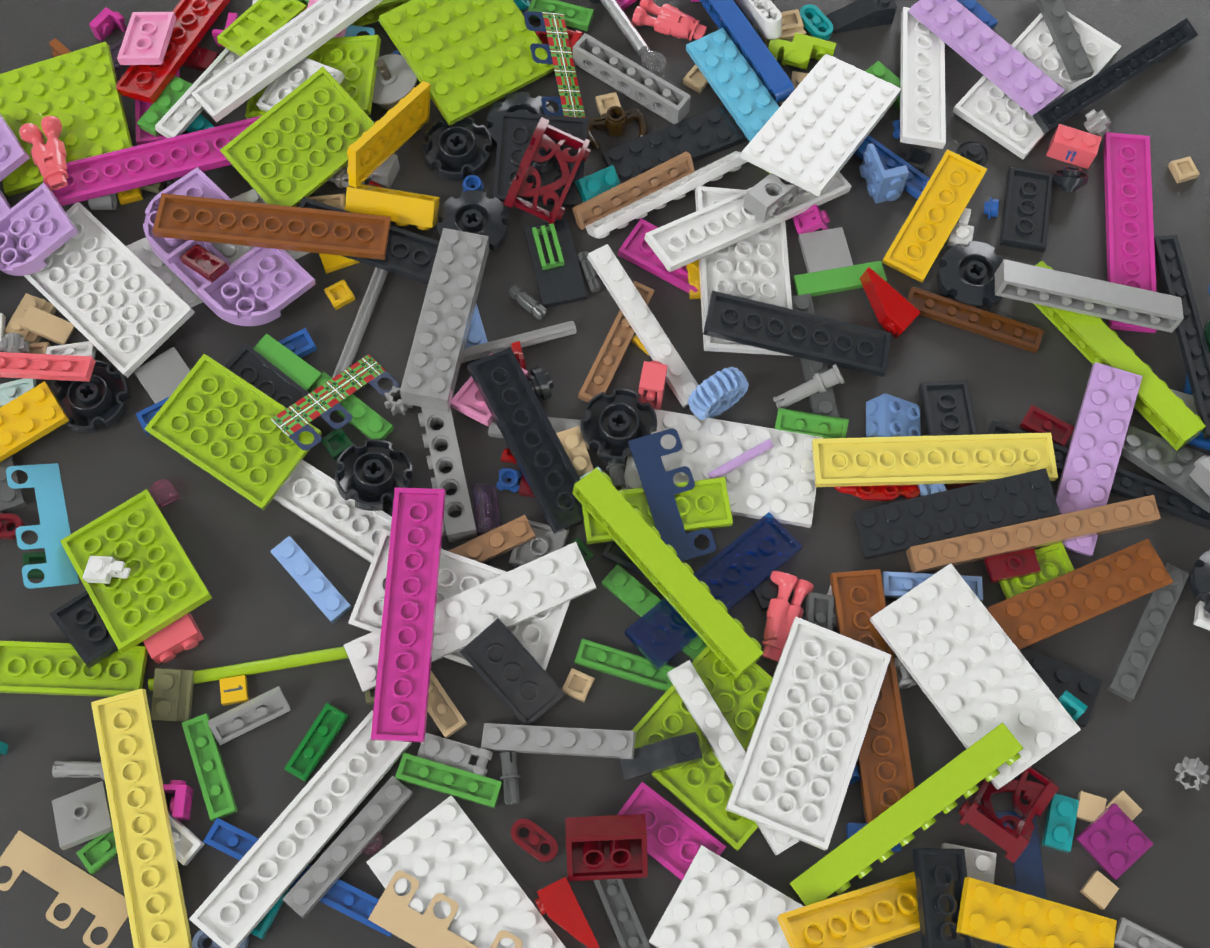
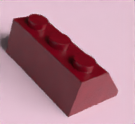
(606, 847)

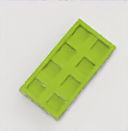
(258, 24)

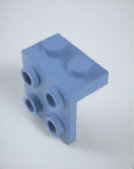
(881, 183)
(892, 417)

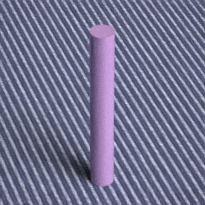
(741, 459)

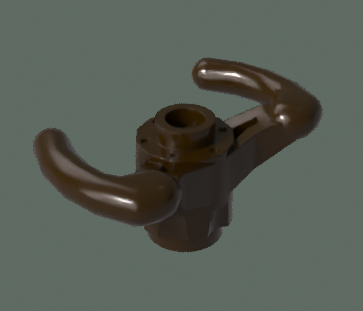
(615, 123)

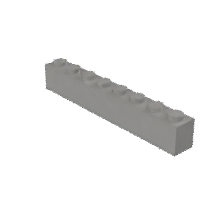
(1088, 296)

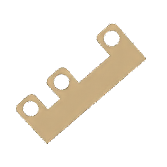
(73, 884)
(426, 929)

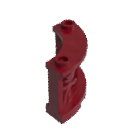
(522, 188)
(986, 821)

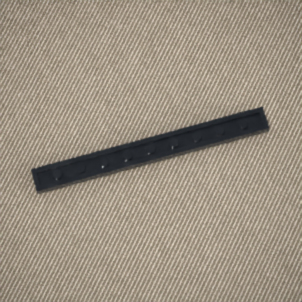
(1114, 75)
(1190, 330)
(1132, 485)

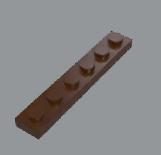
(976, 320)

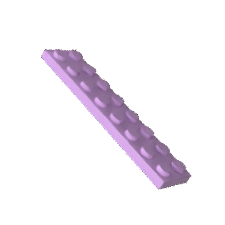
(988, 53)
(1096, 445)

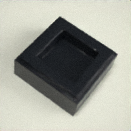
(918, 159)

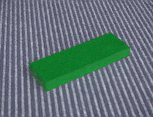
(316, 742)

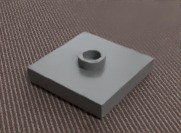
(82, 815)

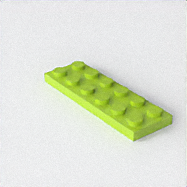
(699, 508)
(61, 671)

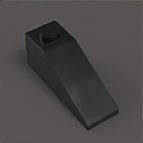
(863, 15)
(662, 756)

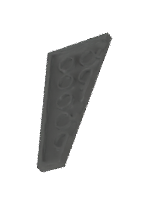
(1165, 463)

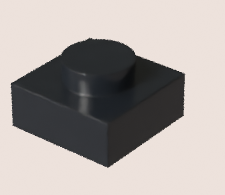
(764, 593)

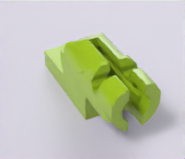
(800, 50)

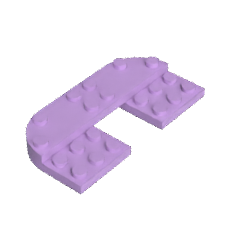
(34, 224)
(253, 286)

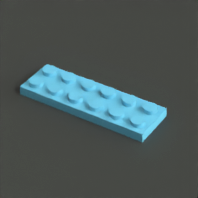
(733, 81)

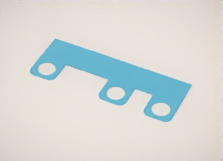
(52, 527)

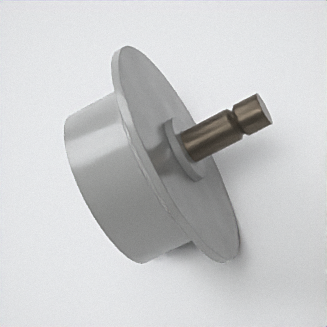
(392, 81)

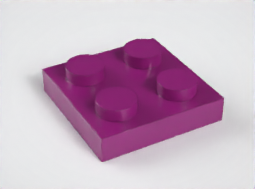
(1114, 841)

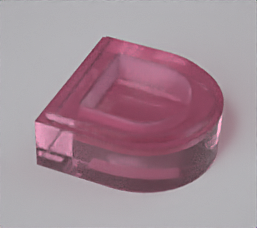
(163, 492)

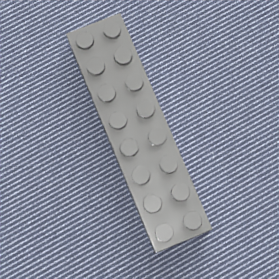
(445, 320)

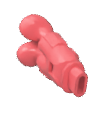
(669, 21)
(48, 157)
(781, 613)

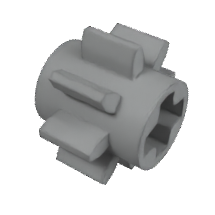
(1097, 122)
(14, 343)
(397, 407)
(1192, 773)

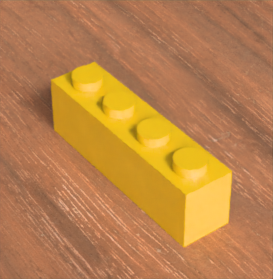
(401, 206)

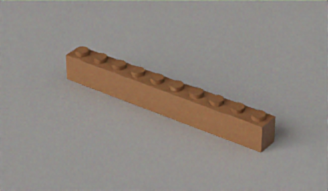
(1033, 534)

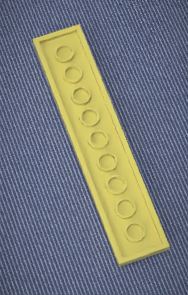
(930, 459)
(141, 822)

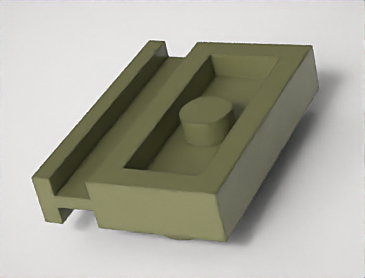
(172, 694)

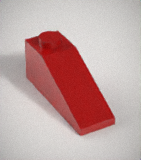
(889, 306)
(565, 911)

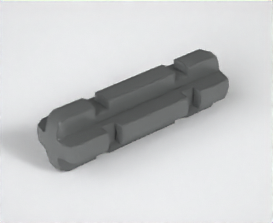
(589, 272)
(527, 302)

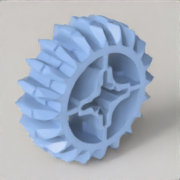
(718, 393)

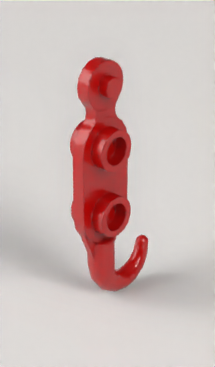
(881, 492)

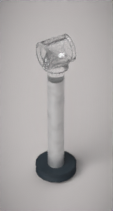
(648, 58)

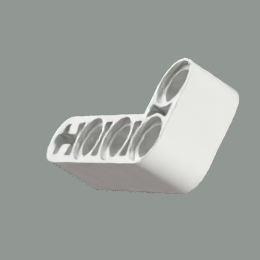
(763, 16)

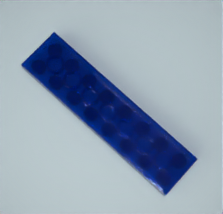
(730, 578)

